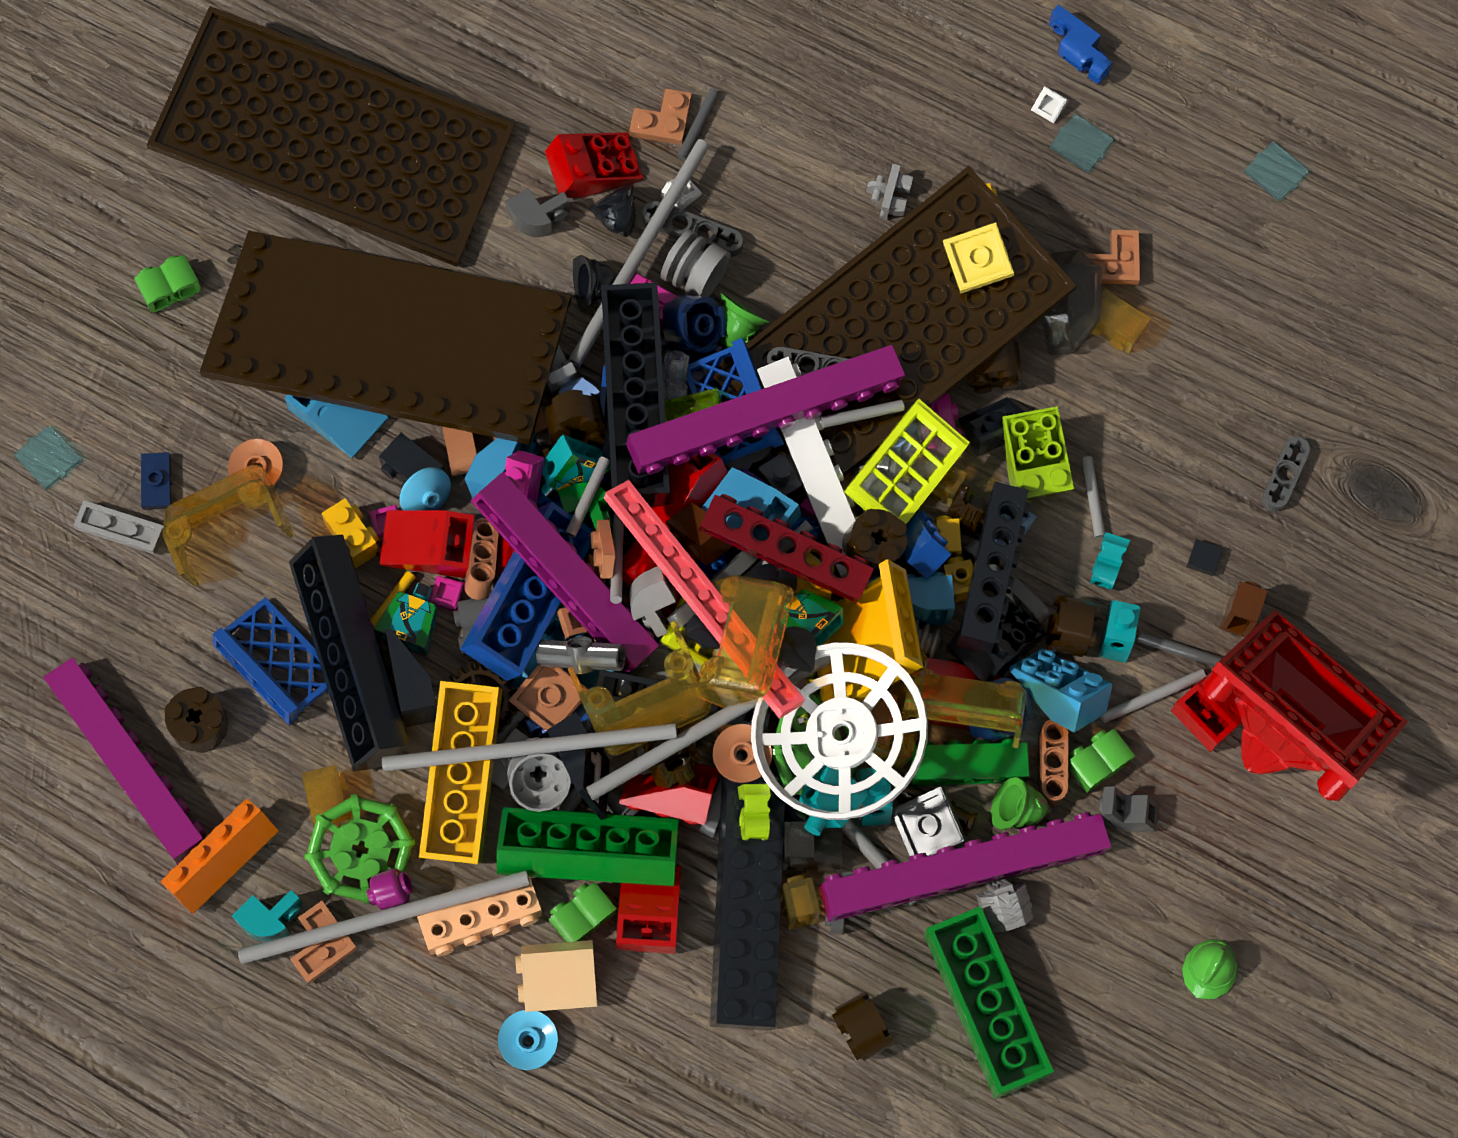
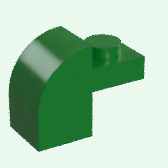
(598, 509)

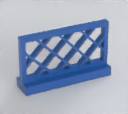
(751, 382)
(254, 671)

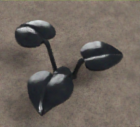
(798, 644)

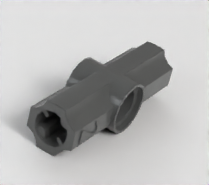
(581, 655)

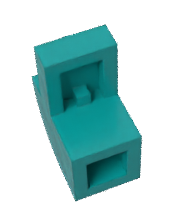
(266, 924)

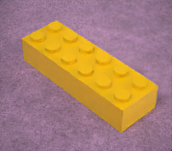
(460, 791)

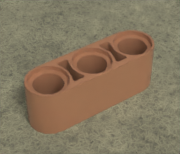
(460, 450)
(481, 560)
(1053, 776)

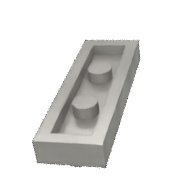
(119, 527)

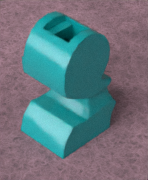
(1109, 560)

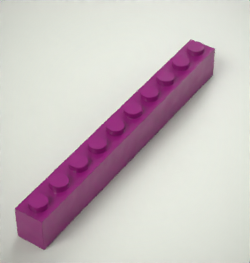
(764, 410)
(963, 867)

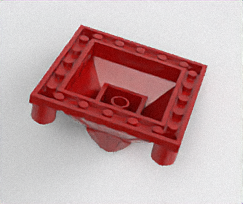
(1301, 707)

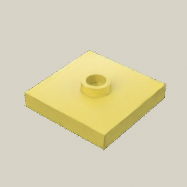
(978, 258)

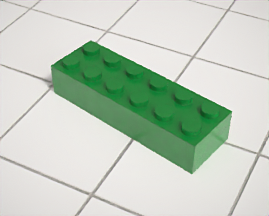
(586, 847)
(988, 1002)

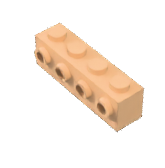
(479, 918)

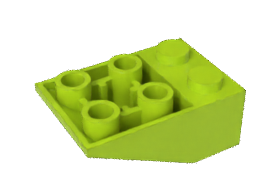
(1037, 452)

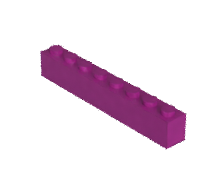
(562, 569)
(124, 759)

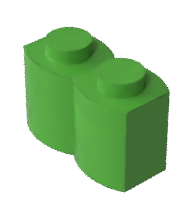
(167, 283)
(1099, 760)
(583, 914)

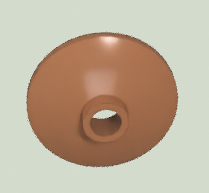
(257, 453)
(726, 746)

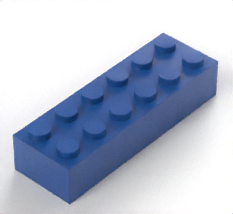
(519, 608)

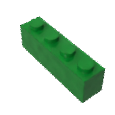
(971, 763)

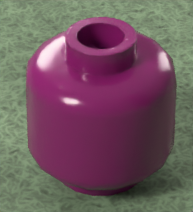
(390, 889)

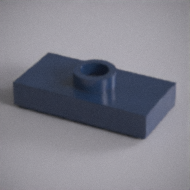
(155, 480)

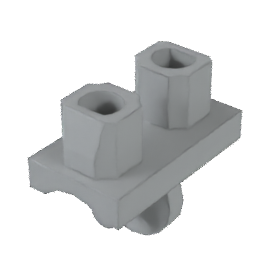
(896, 182)

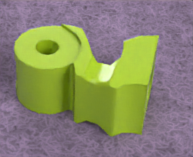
(755, 813)

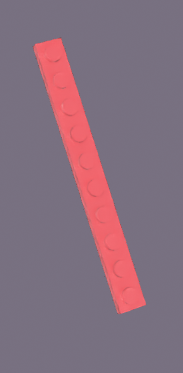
(689, 580)

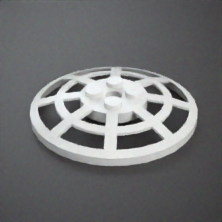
(856, 747)

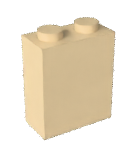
(557, 976)

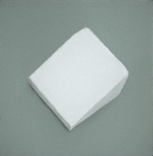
(1050, 104)
(689, 194)

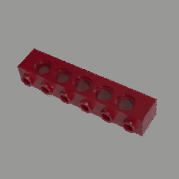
(742, 538)

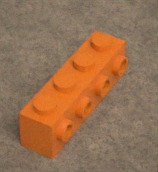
(219, 856)

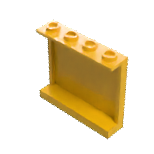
(881, 621)

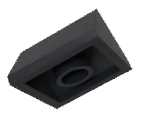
(985, 425)

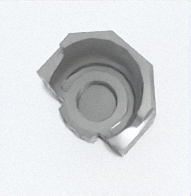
(1005, 905)

